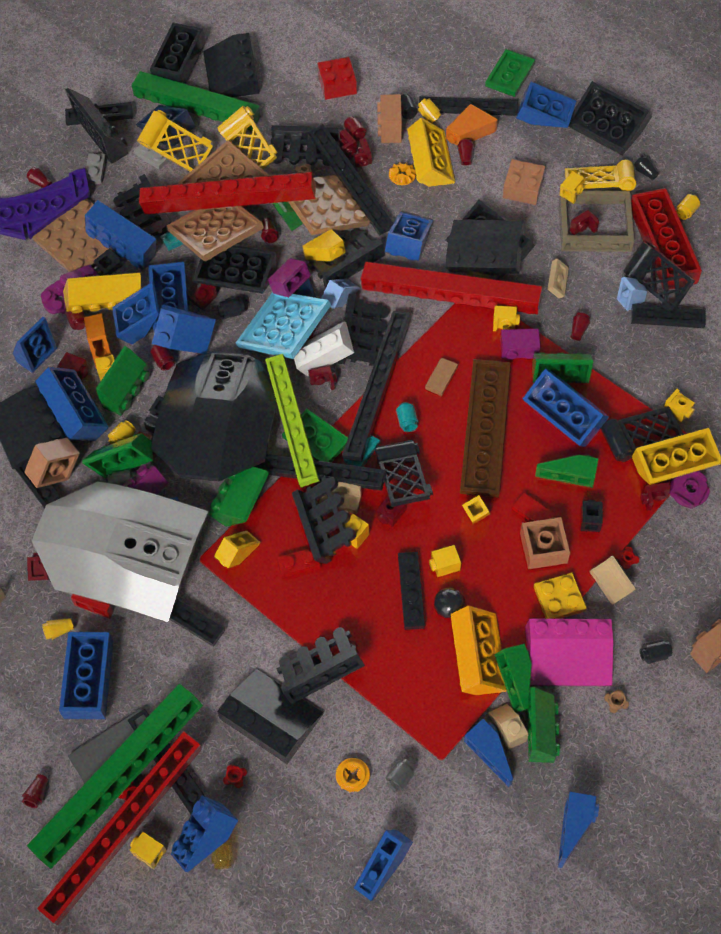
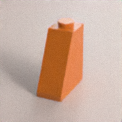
(471, 125)
(97, 336)

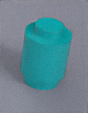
(407, 417)

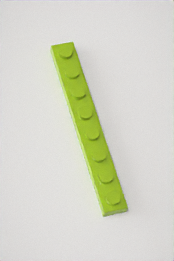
(292, 420)

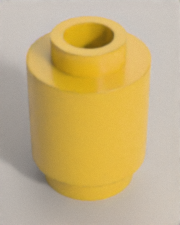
(429, 110)
(688, 206)
(121, 431)

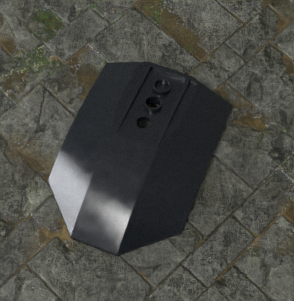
(213, 431)

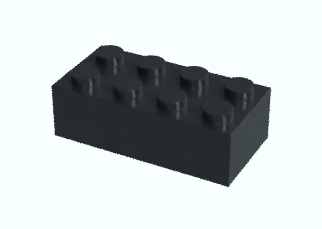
(178, 53)

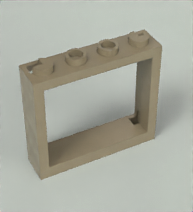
(597, 242)

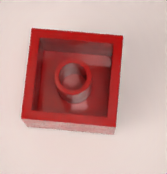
(337, 78)

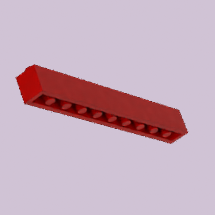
(228, 193)
(450, 287)
(119, 829)

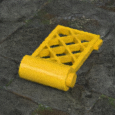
(238, 124)
(154, 132)
(621, 176)

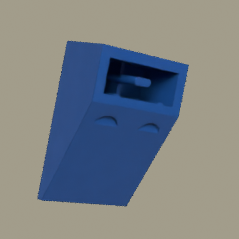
(203, 832)

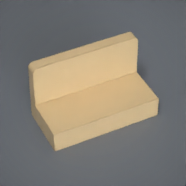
(352, 496)
(612, 580)

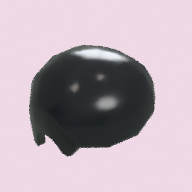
(448, 601)

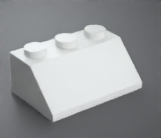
(324, 349)

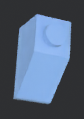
(338, 291)
(631, 293)

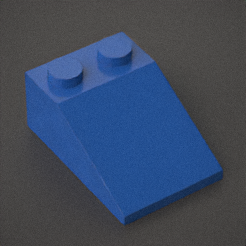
(545, 107)
(408, 236)
(136, 314)
(183, 330)
(35, 346)
(578, 815)

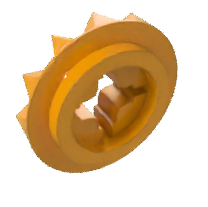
(402, 179)
(352, 765)

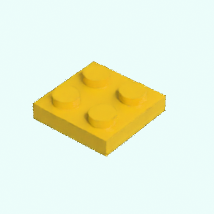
(560, 597)

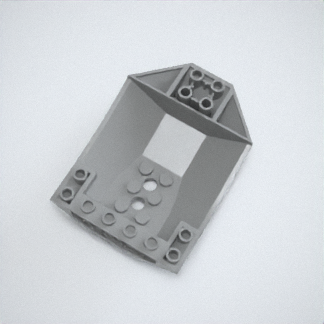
(86, 552)

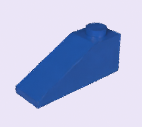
(487, 745)
(383, 863)

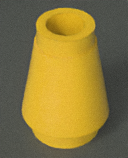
(56, 628)

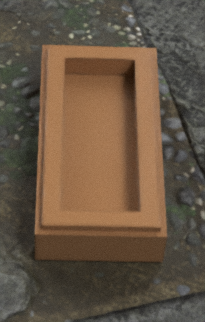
(441, 376)

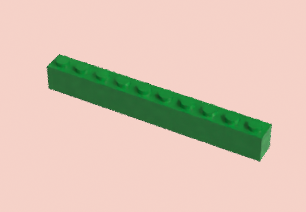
(114, 776)

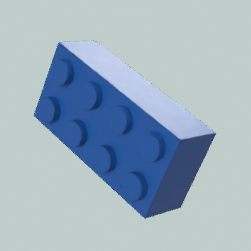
(120, 235)
(170, 286)
(71, 404)
(565, 408)
(86, 675)

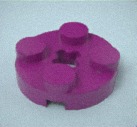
(49, 298)
(683, 496)

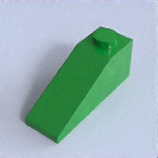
(573, 470)
(516, 674)

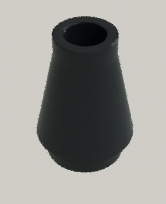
(646, 167)

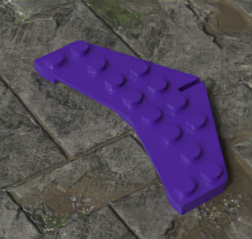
(42, 206)

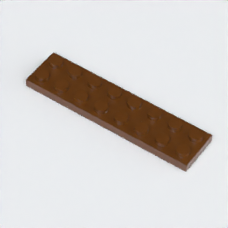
(485, 428)

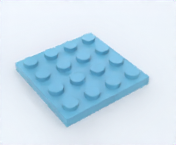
(283, 324)

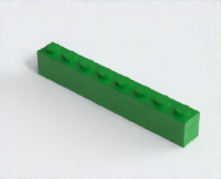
(189, 97)

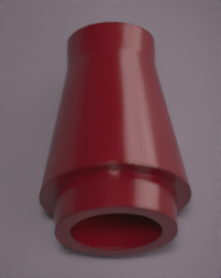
(465, 151)
(38, 178)
(269, 232)
(579, 325)
(35, 792)

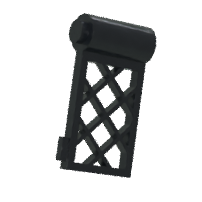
(644, 262)
(619, 437)
(397, 455)

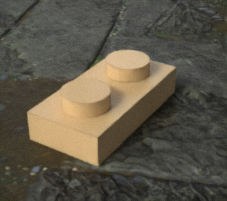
(558, 278)

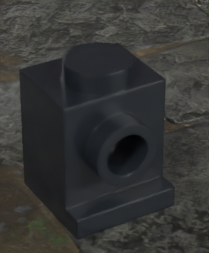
(107, 257)
(591, 516)

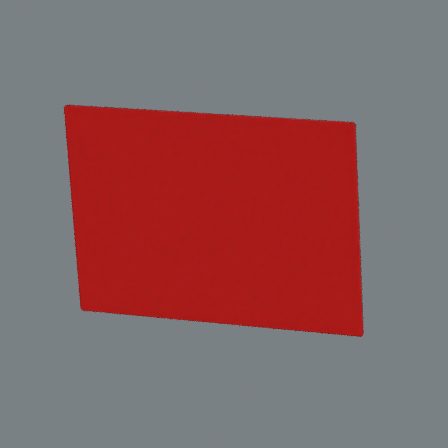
(416, 671)

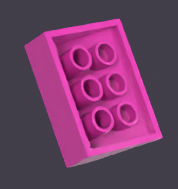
(570, 652)

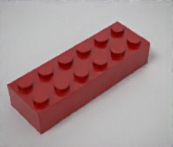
(662, 228)

